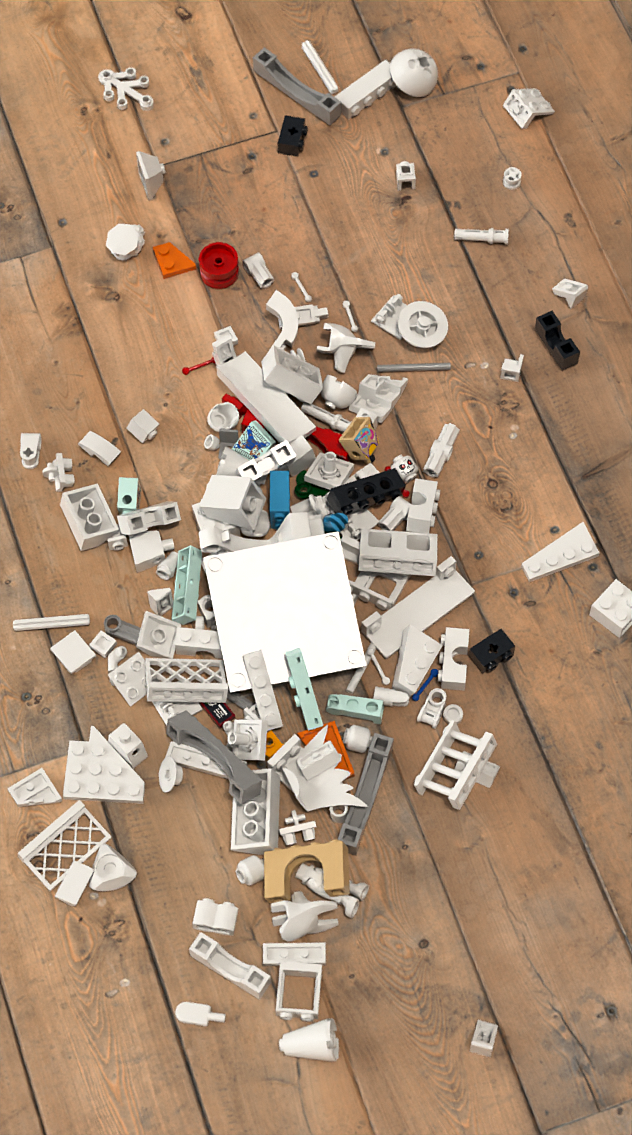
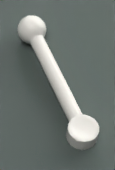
(295, 276)
(346, 304)
(385, 680)

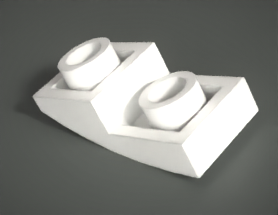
(97, 445)

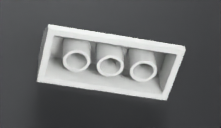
(257, 821)

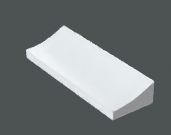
(264, 401)

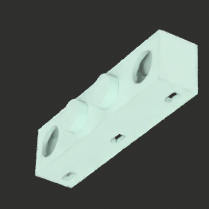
(188, 577)
(305, 697)

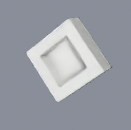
(226, 331)
(103, 644)

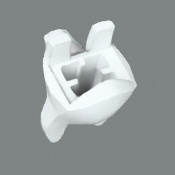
(343, 345)
(302, 916)

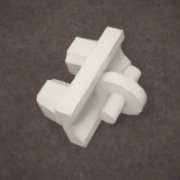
(56, 473)
(288, 832)

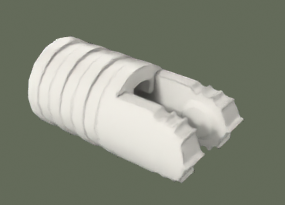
(391, 697)

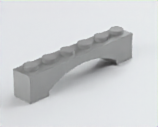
(322, 105)
(189, 731)
(367, 790)

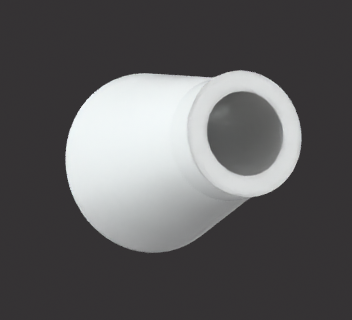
(168, 566)

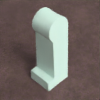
(356, 707)

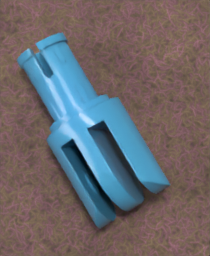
(335, 522)

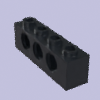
(366, 492)

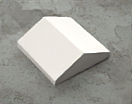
(157, 636)

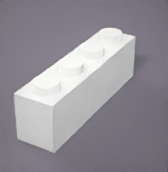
(366, 90)

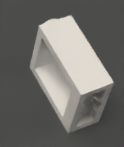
(301, 970)

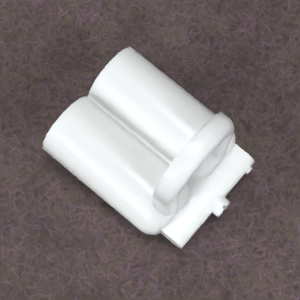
(313, 505)

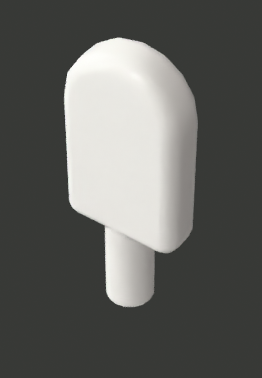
(197, 1014)

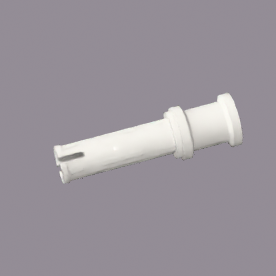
(490, 235)
(335, 421)

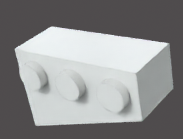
(414, 660)

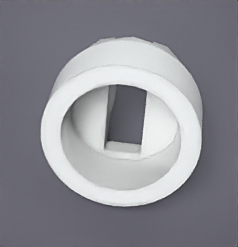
(211, 442)

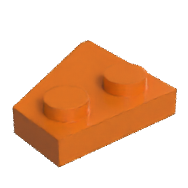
(172, 260)

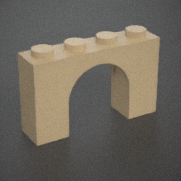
(282, 862)

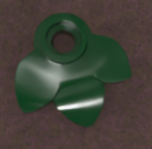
(308, 487)

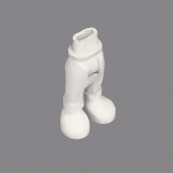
(314, 880)

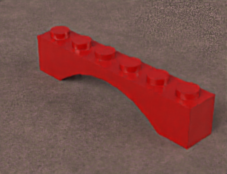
(324, 439)

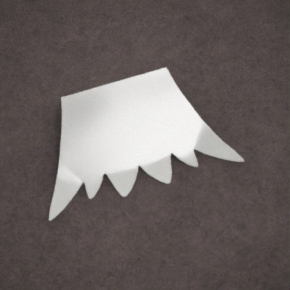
(324, 788)

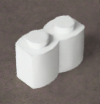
(215, 917)

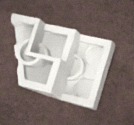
(378, 395)

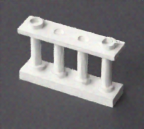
(468, 776)

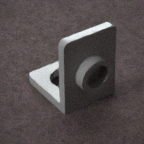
(227, 438)

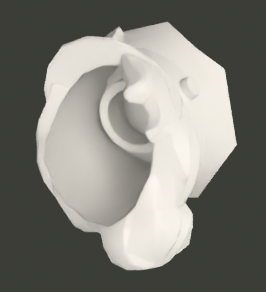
(125, 240)

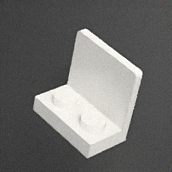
(525, 104)
(284, 757)

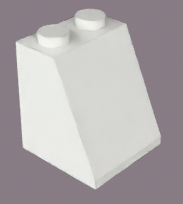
(233, 501)

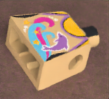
(360, 439)

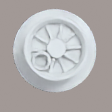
(422, 324)

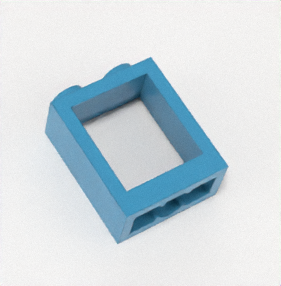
(279, 497)

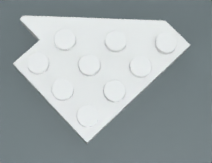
(100, 773)

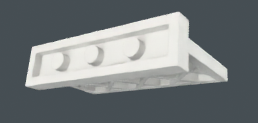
(185, 690)
(52, 832)

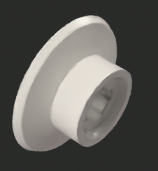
(169, 774)

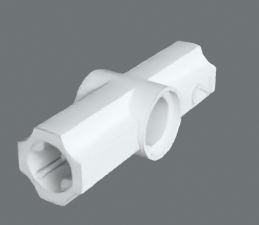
(441, 450)

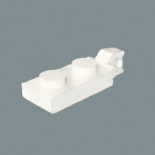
(309, 315)

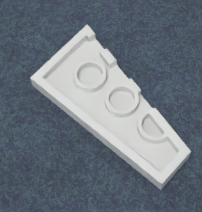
(563, 553)

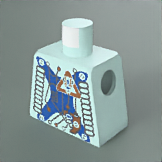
(254, 442)
(128, 495)

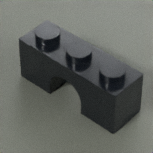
(562, 350)

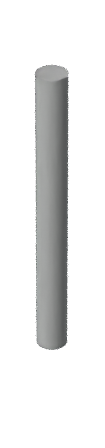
(413, 367)

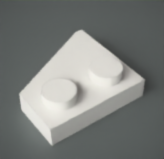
(34, 790)

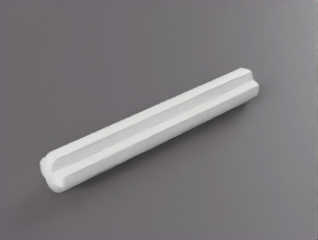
(320, 67)
(51, 622)

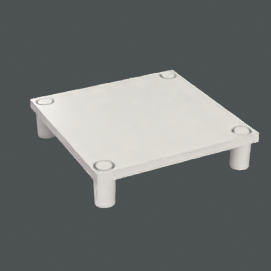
(284, 601)

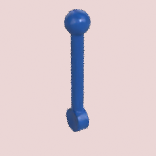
(434, 673)

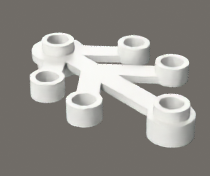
(109, 78)

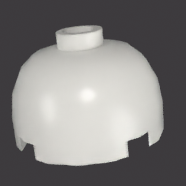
(337, 393)

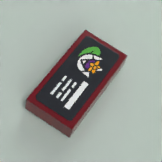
(218, 712)

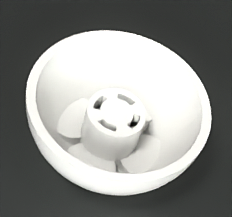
(414, 72)

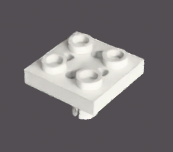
(330, 468)
(245, 739)

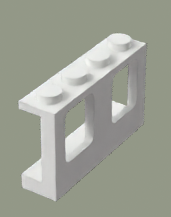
(398, 552)
(361, 586)

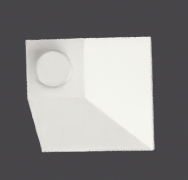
(150, 172)

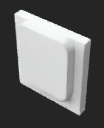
(73, 652)

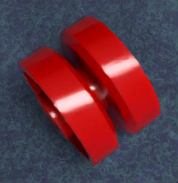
(219, 265)

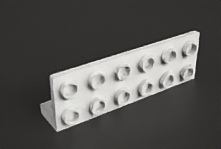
(419, 608)

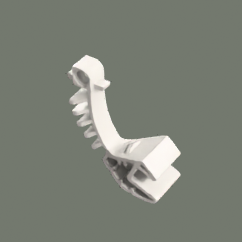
(292, 528)

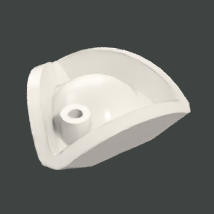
(110, 870)

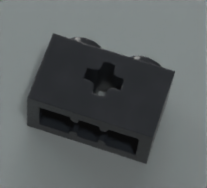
(291, 136)
(496, 642)

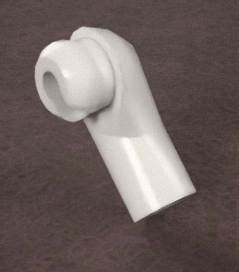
(115, 657)

